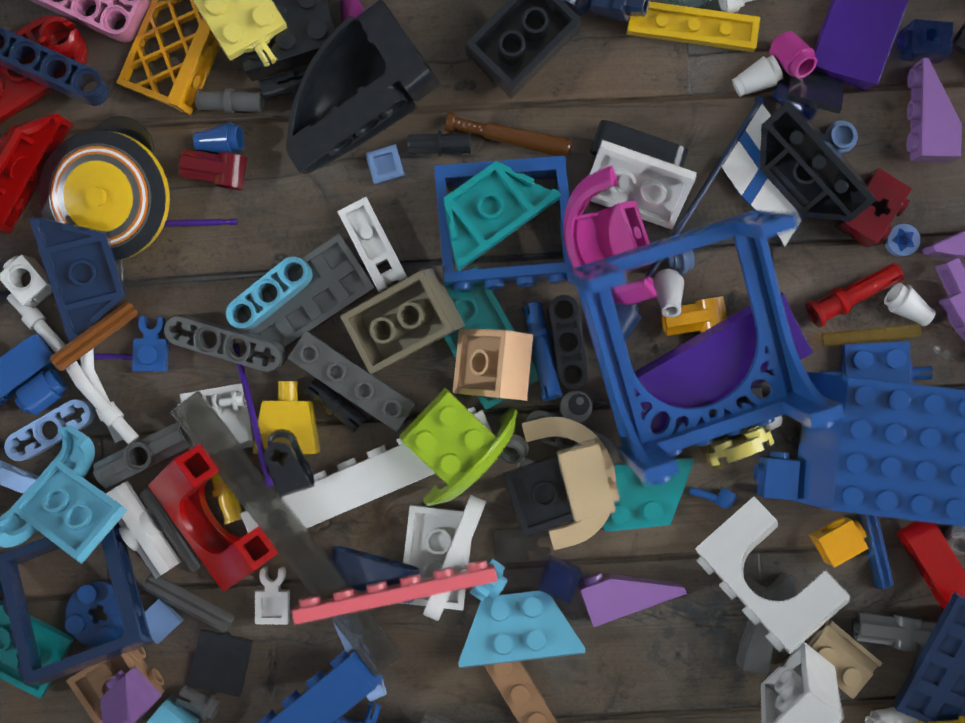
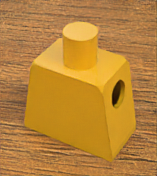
(289, 415)

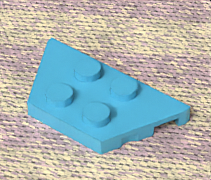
(518, 630)

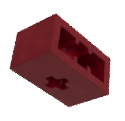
(891, 202)

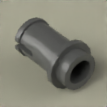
(198, 703)

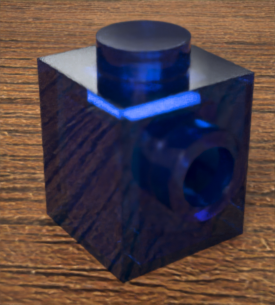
(926, 40)

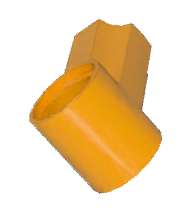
(696, 317)

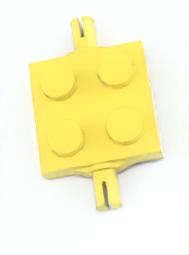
(243, 25)

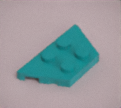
(491, 209)
(646, 504)

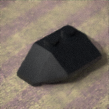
(810, 168)

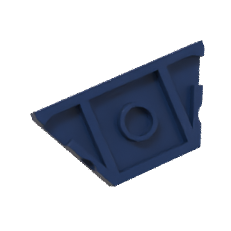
(79, 272)

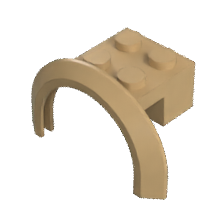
(587, 478)

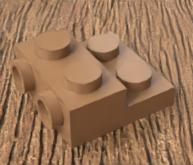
(91, 682)

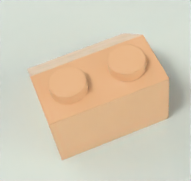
(493, 363)

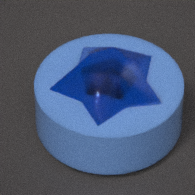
(902, 240)

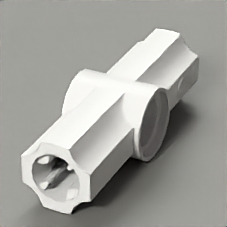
(142, 532)

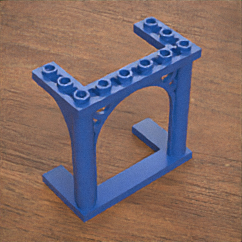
(791, 389)

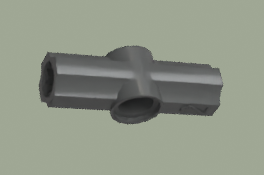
(128, 462)
(896, 630)

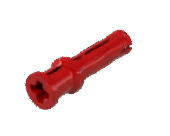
(841, 300)

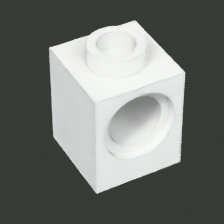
(36, 290)

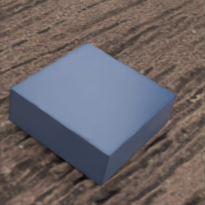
(385, 164)
(161, 620)

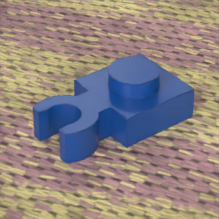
(151, 352)

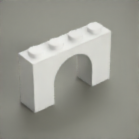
(787, 621)

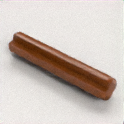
(93, 336)

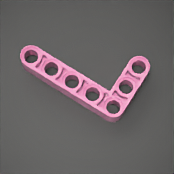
(105, 16)

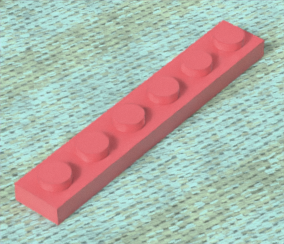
(380, 594)

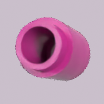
(793, 54)

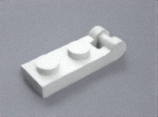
(371, 243)

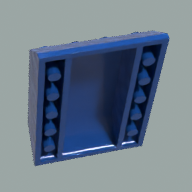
(890, 454)

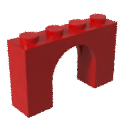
(182, 496)

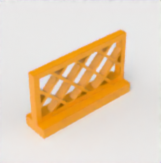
(191, 72)

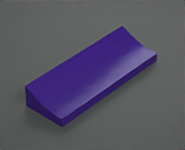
(858, 39)
(709, 365)

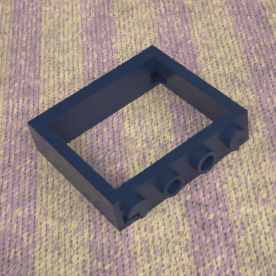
(22, 632)

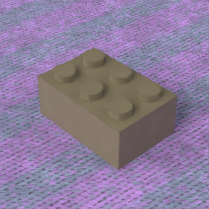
(402, 320)

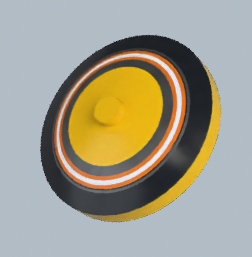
(108, 186)

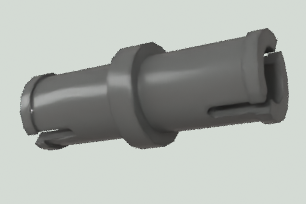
(229, 101)

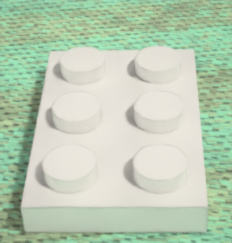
(653, 183)
(427, 543)

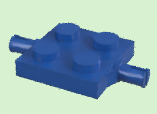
(880, 361)

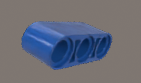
(23, 364)

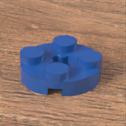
(81, 621)

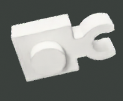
(272, 603)

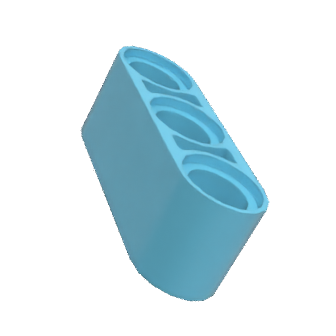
(254, 294)

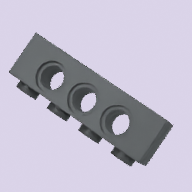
(352, 381)

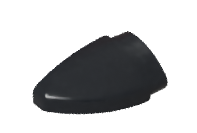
(355, 88)

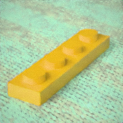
(696, 26)

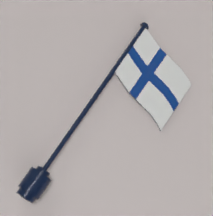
(741, 167)

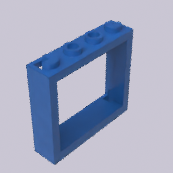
(496, 277)

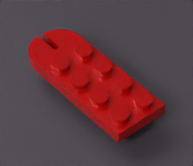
(53, 33)

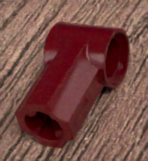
(223, 170)

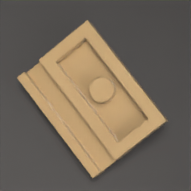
(851, 660)

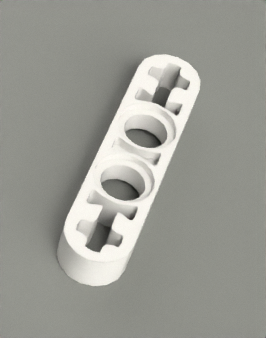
(457, 551)

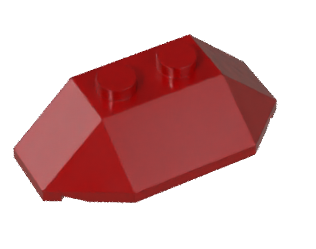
(22, 160)

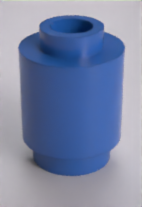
(40, 392)

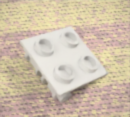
(231, 408)

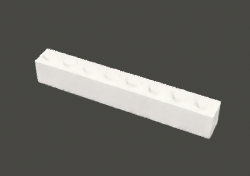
(357, 483)

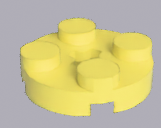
(744, 446)

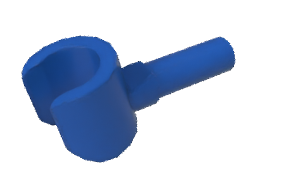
(724, 498)

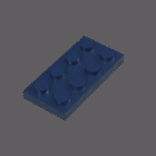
(937, 679)

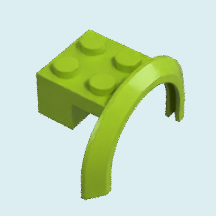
(455, 444)

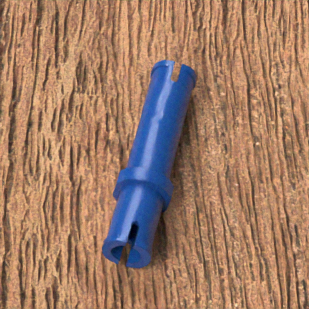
(542, 351)

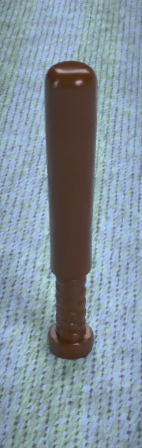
(518, 137)

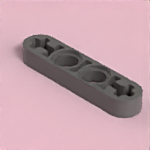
(225, 340)

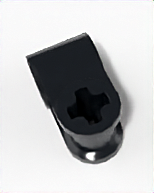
(287, 463)

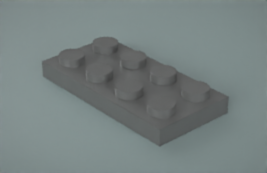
(335, 285)

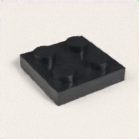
(539, 495)

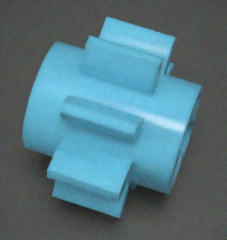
(491, 589)

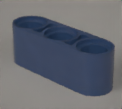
(366, 568)

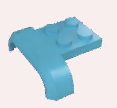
(64, 503)

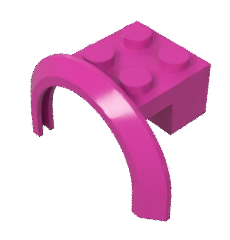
(605, 232)

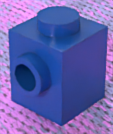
(777, 476)

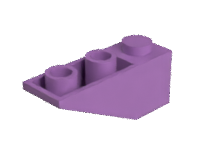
(934, 123)

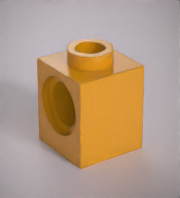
(839, 541)

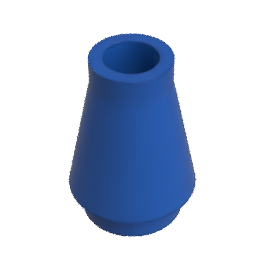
(220, 139)

